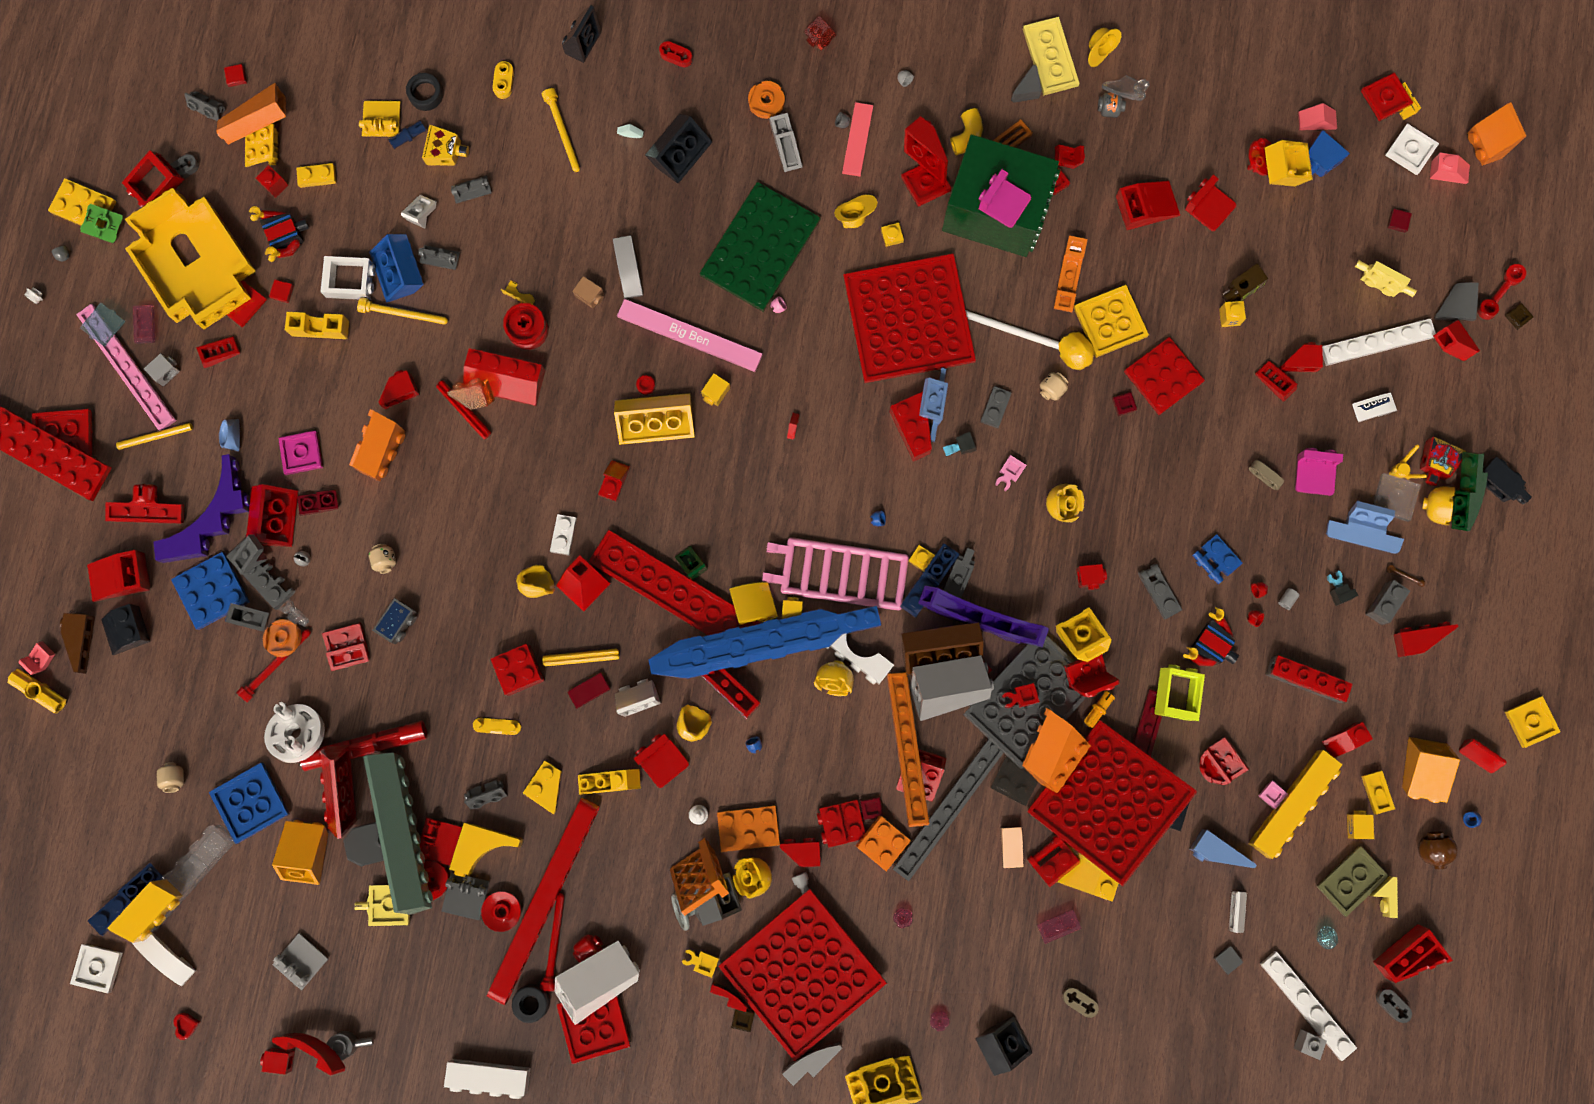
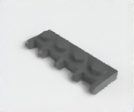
(265, 583)

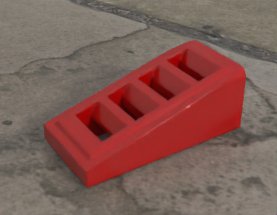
(208, 348)
(1277, 390)

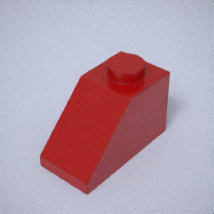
(1306, 359)
(398, 389)
(1347, 739)

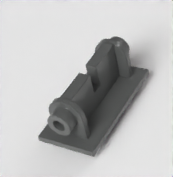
(198, 102)
(471, 189)
(439, 257)
(476, 798)

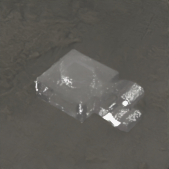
(295, 614)

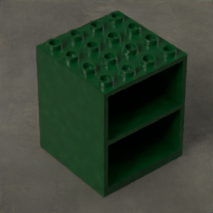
(1025, 170)

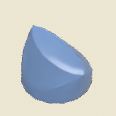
(230, 434)

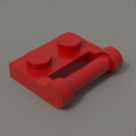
(1058, 865)

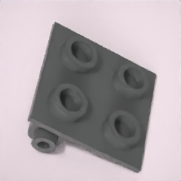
(465, 896)

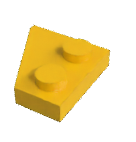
(545, 787)

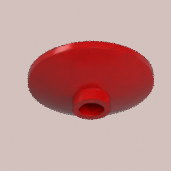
(492, 916)

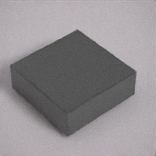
(1228, 960)

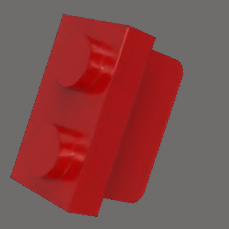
(1210, 204)
(1090, 677)
(661, 760)

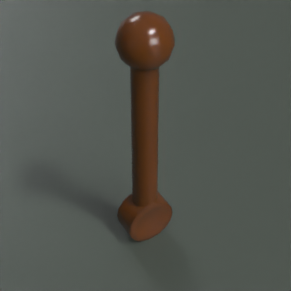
(1391, 568)

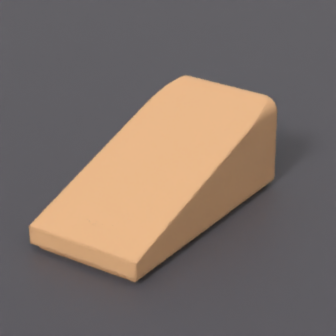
(1012, 847)

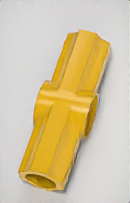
(28, 685)

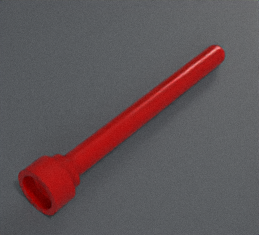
(247, 691)
(548, 982)

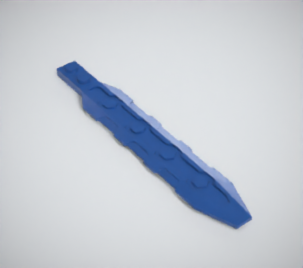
(759, 642)

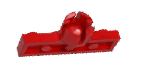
(144, 508)

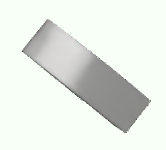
(785, 142)
(627, 267)
(810, 1062)

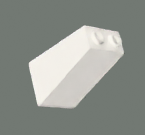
(595, 981)

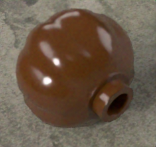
(1438, 849)

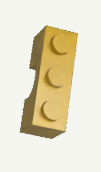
(330, 326)

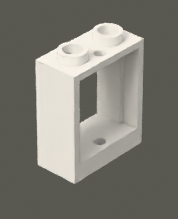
(329, 275)

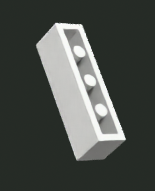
(487, 1077)

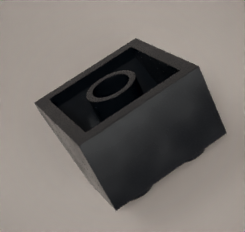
(125, 628)
(1004, 1046)

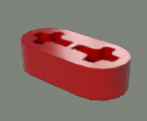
(674, 55)

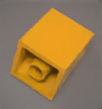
(1429, 770)
(301, 852)

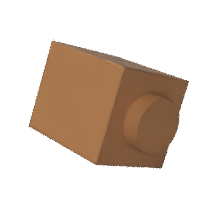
(588, 292)

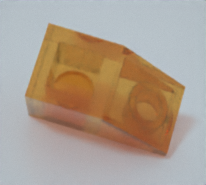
(473, 394)

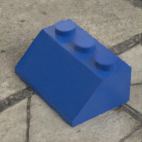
(396, 267)

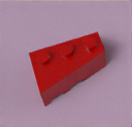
(1411, 955)

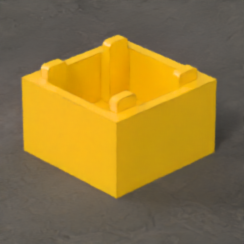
(1288, 163)

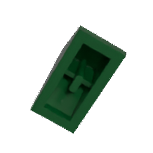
(691, 563)

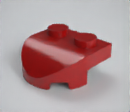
(1222, 763)

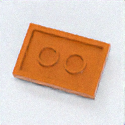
(748, 828)

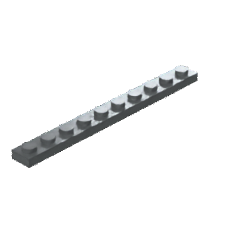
(948, 810)

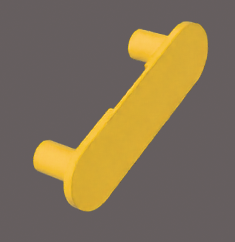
(496, 726)

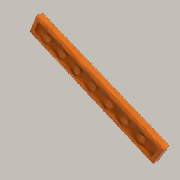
(907, 750)

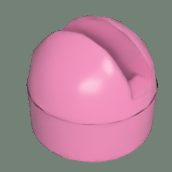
(779, 305)

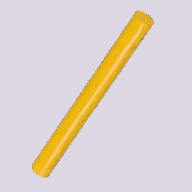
(154, 436)

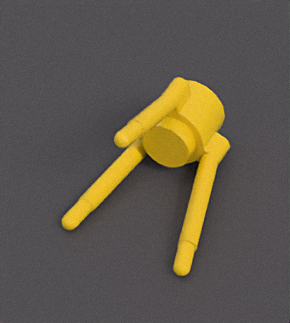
(1403, 470)

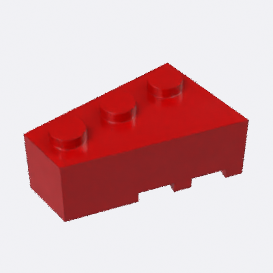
(912, 427)

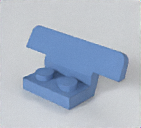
(934, 401)
(1366, 527)

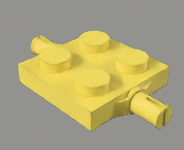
(1385, 279)
(380, 908)

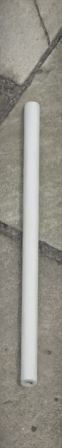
(1011, 329)

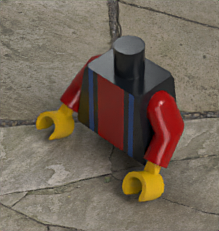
(281, 232)
(1213, 642)

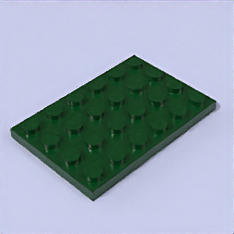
(760, 246)

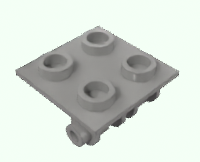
(300, 961)

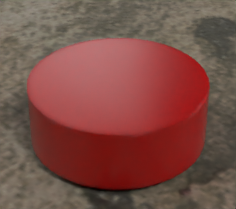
(645, 384)

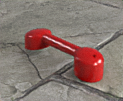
(1513, 276)

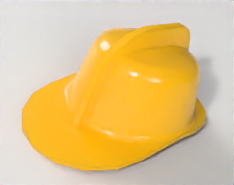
(1102, 44)
(855, 211)

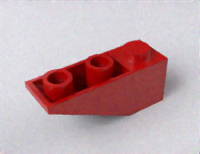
(1421, 640)

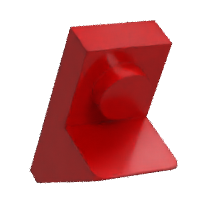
(614, 479)

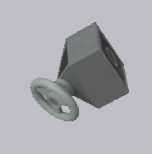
(713, 909)

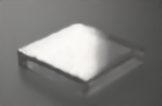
(1397, 495)

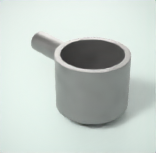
(346, 1043)

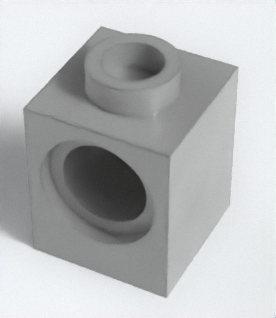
(162, 369)
(1310, 1044)

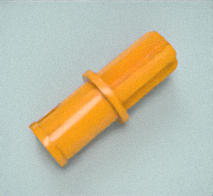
(1099, 709)

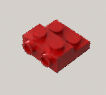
(841, 823)

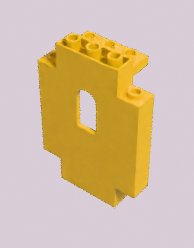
(208, 285)

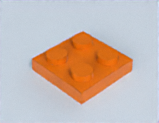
(883, 843)

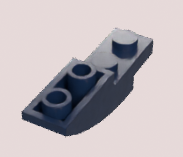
(931, 577)
(108, 913)

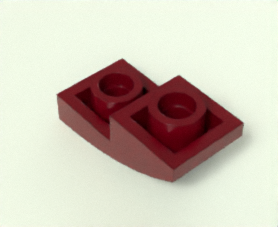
(317, 503)

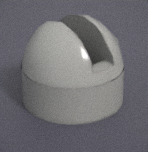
(905, 78)
(304, 554)

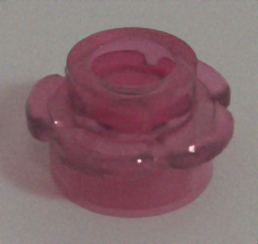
(903, 923)
(944, 1021)

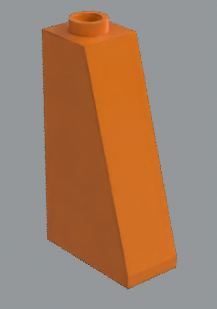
(253, 115)

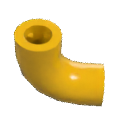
(973, 125)

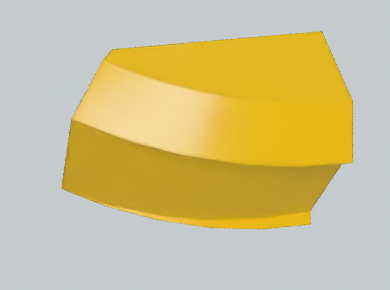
(1084, 636)

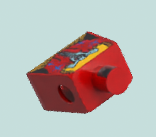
(1440, 460)

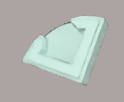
(630, 131)

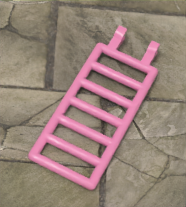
(841, 596)

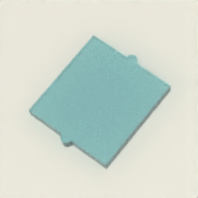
(102, 324)

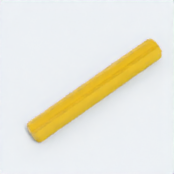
(581, 657)

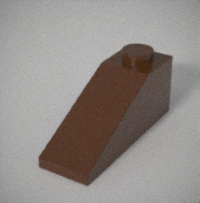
(77, 636)

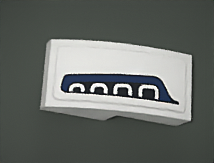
(1374, 407)

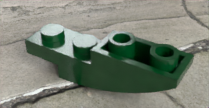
(1471, 493)

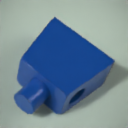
(1325, 154)

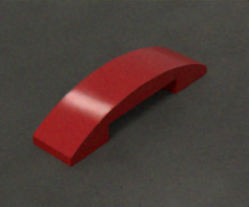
(327, 1058)

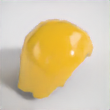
(1076, 351)
(535, 582)
(693, 723)

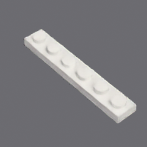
(1378, 342)
(1308, 1006)

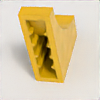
(474, 844)

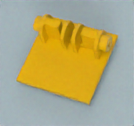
(380, 118)
(261, 146)

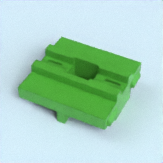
(106, 234)

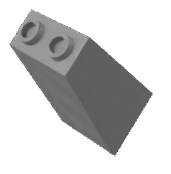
(949, 686)

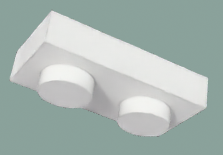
(563, 534)

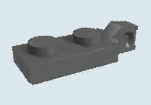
(960, 574)

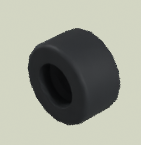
(518, 1007)

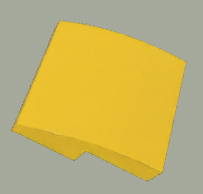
(753, 602)

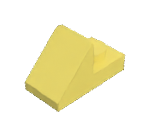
(1389, 901)

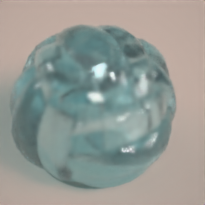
(1327, 937)

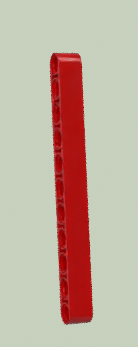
(543, 901)

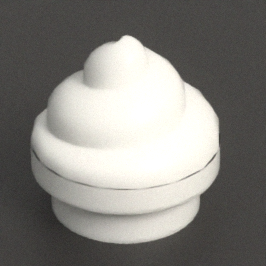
(698, 814)

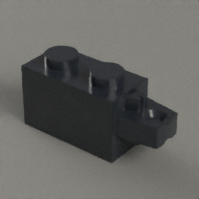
(1505, 482)

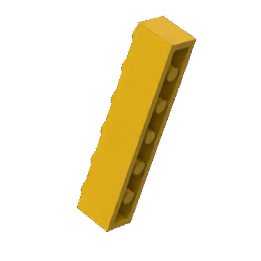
(1300, 799)

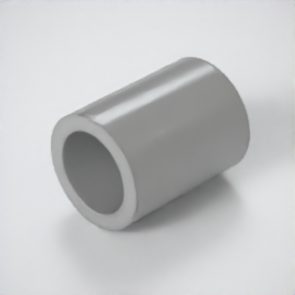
(1288, 599)

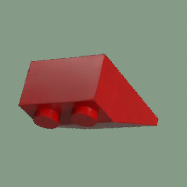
(925, 148)

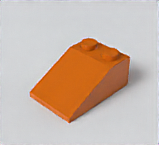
(1496, 135)

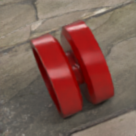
(536, 326)

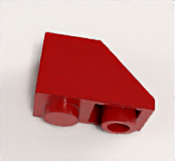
(1456, 341)
(803, 853)

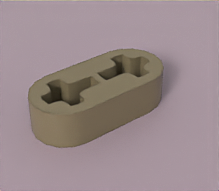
(1266, 475)
(1082, 998)

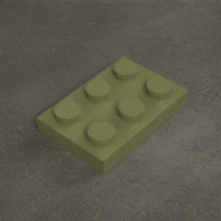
(1352, 881)

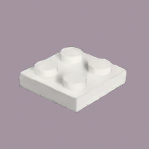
(1412, 149)
(96, 968)

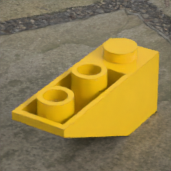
(609, 781)

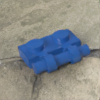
(1220, 555)

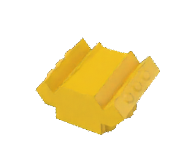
(885, 1083)

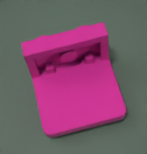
(1003, 200)
(1317, 471)

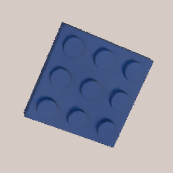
(210, 590)
(249, 803)

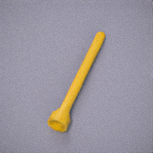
(550, 97)
(365, 306)

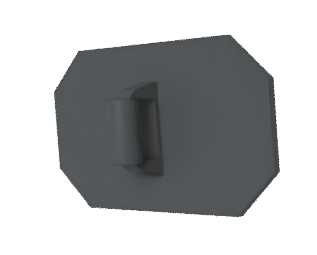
(363, 845)

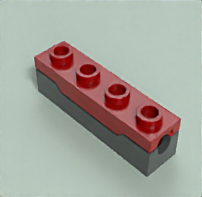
(1309, 679)

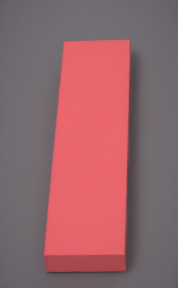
(857, 139)

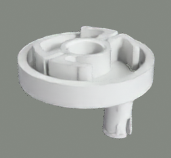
(284, 723)

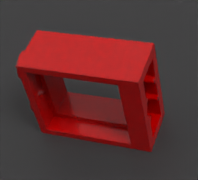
(172, 180)

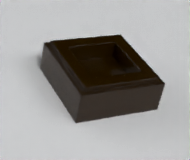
(1519, 316)
(743, 1020)

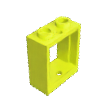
(1194, 693)

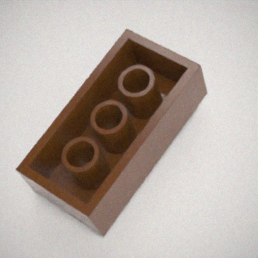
(941, 645)

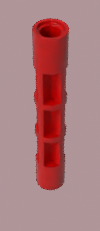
(375, 742)

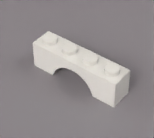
(874, 667)

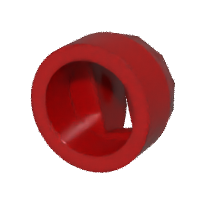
(1259, 589)
(1255, 618)

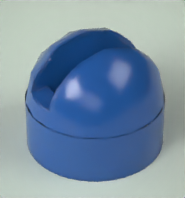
(879, 518)
(753, 744)
(1471, 824)

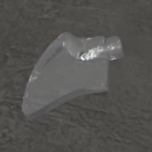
(1127, 88)

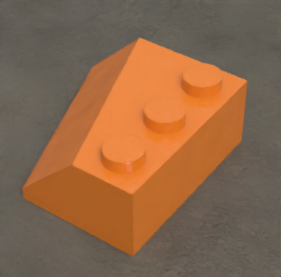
(378, 446)
(1055, 752)

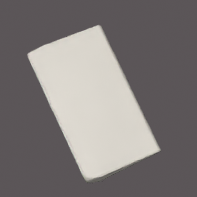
(1237, 911)

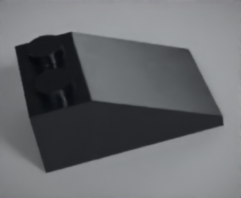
(582, 36)

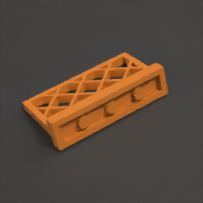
(711, 871)

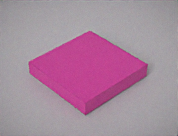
(300, 452)

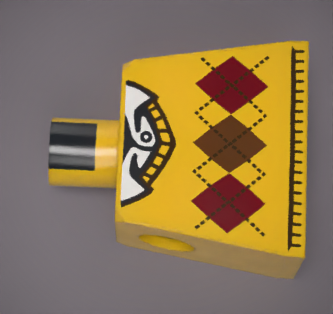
(443, 147)

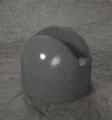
(842, 120)
(60, 253)

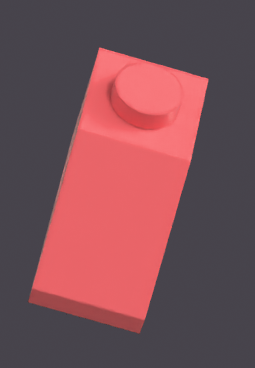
(1449, 168)

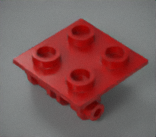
(439, 841)

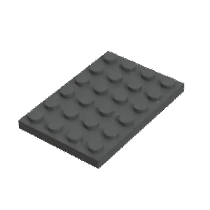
(1016, 727)

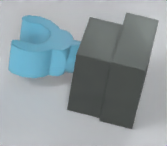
(964, 444)
(1342, 592)

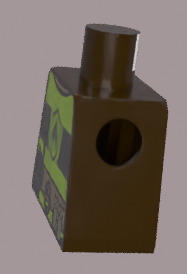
(1251, 281)

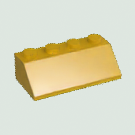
(654, 418)

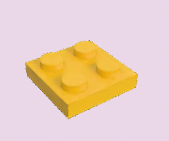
(1532, 722)

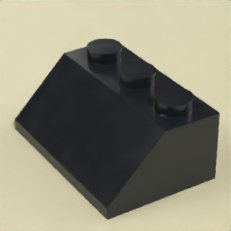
(679, 148)

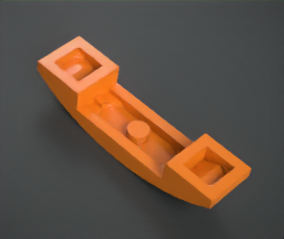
(1070, 274)

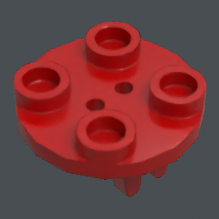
(1258, 157)
(440, 875)

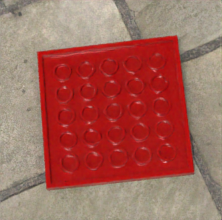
(909, 318)
(1114, 804)
(802, 974)

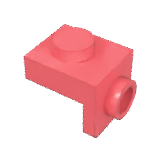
(38, 659)

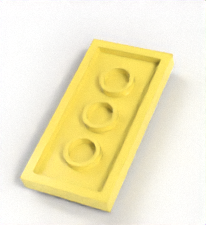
(1051, 55)

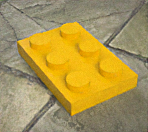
(74, 199)

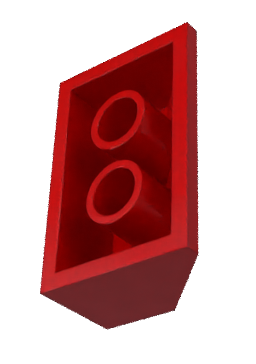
(272, 515)

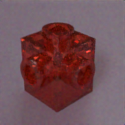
(819, 33)

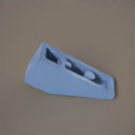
(1213, 849)

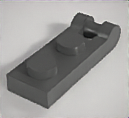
(1160, 592)

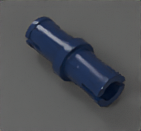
(407, 134)

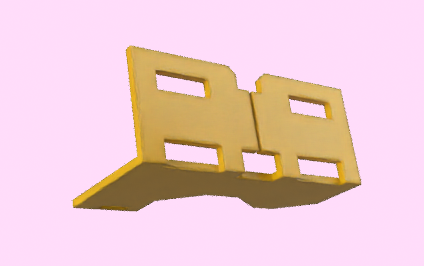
(1409, 111)
(513, 292)

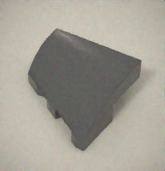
(1460, 303)

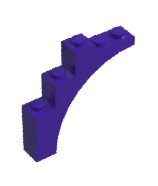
(213, 522)
(989, 621)

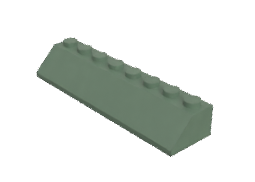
(398, 833)

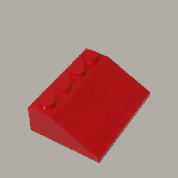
(338, 789)

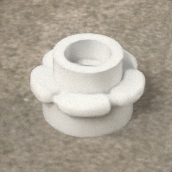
(34, 295)

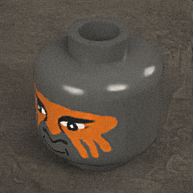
(1111, 105)

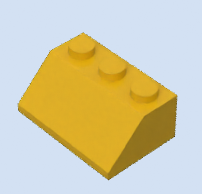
(146, 911)

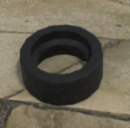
(419, 79)

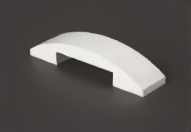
(165, 960)

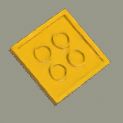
(1111, 321)

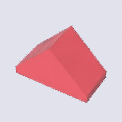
(1317, 118)

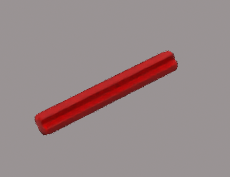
(469, 416)

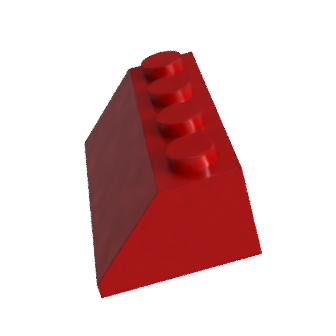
(507, 376)

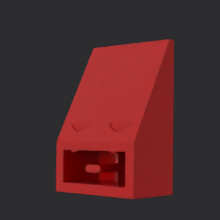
(1146, 203)
(118, 575)

